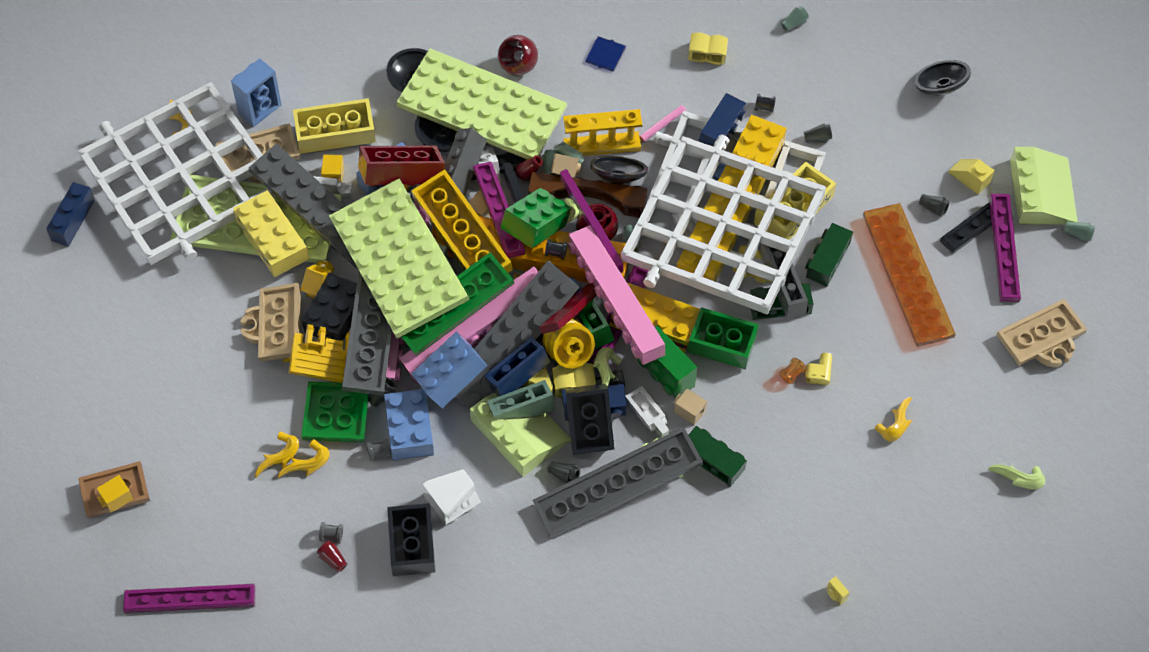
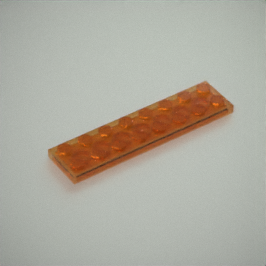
(908, 275)

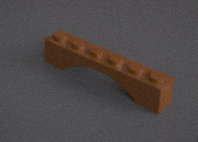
(625, 198)

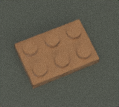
(131, 474)

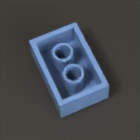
(256, 92)
(449, 369)
(409, 424)

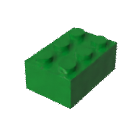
(535, 217)
(723, 338)
(673, 369)

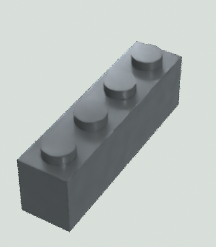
(463, 155)
(791, 294)

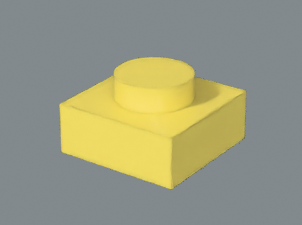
(837, 591)

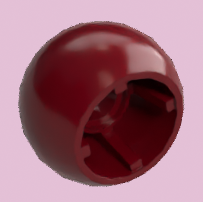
(510, 55)
(604, 216)

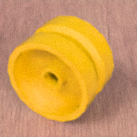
(570, 345)

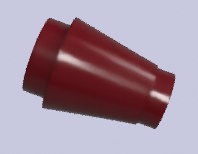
(525, 169)
(331, 555)

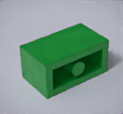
(596, 323)

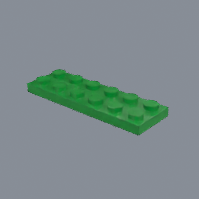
(482, 284)

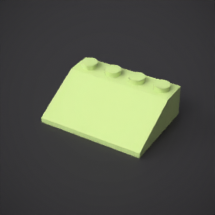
(1042, 187)
(520, 440)

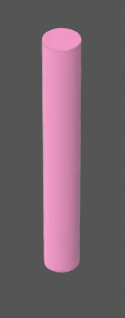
(662, 123)

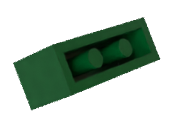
(828, 254)
(776, 308)
(717, 457)

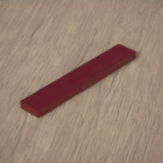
(569, 310)

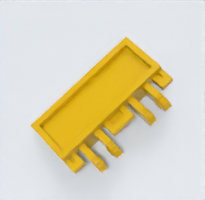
(315, 360)

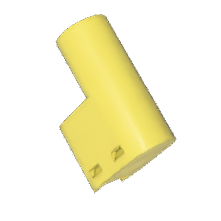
(821, 372)

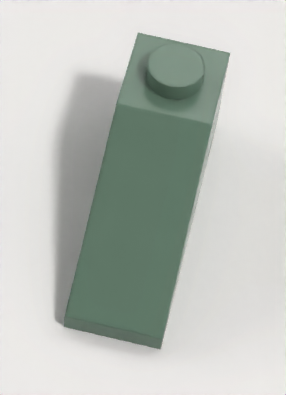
(524, 402)

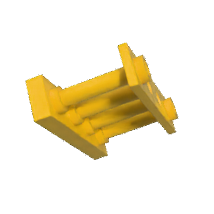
(606, 143)

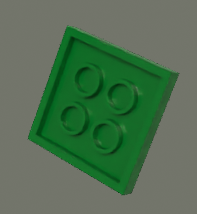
(334, 413)

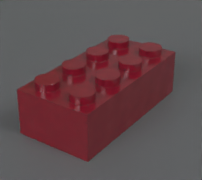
(408, 163)

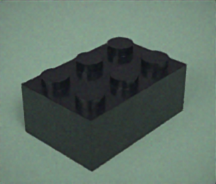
(332, 308)
(589, 419)
(411, 539)

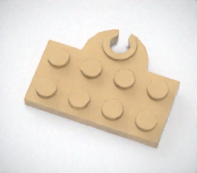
(264, 141)
(274, 321)
(1043, 335)

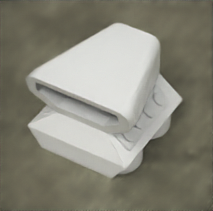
(451, 495)

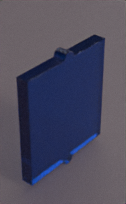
(605, 53)

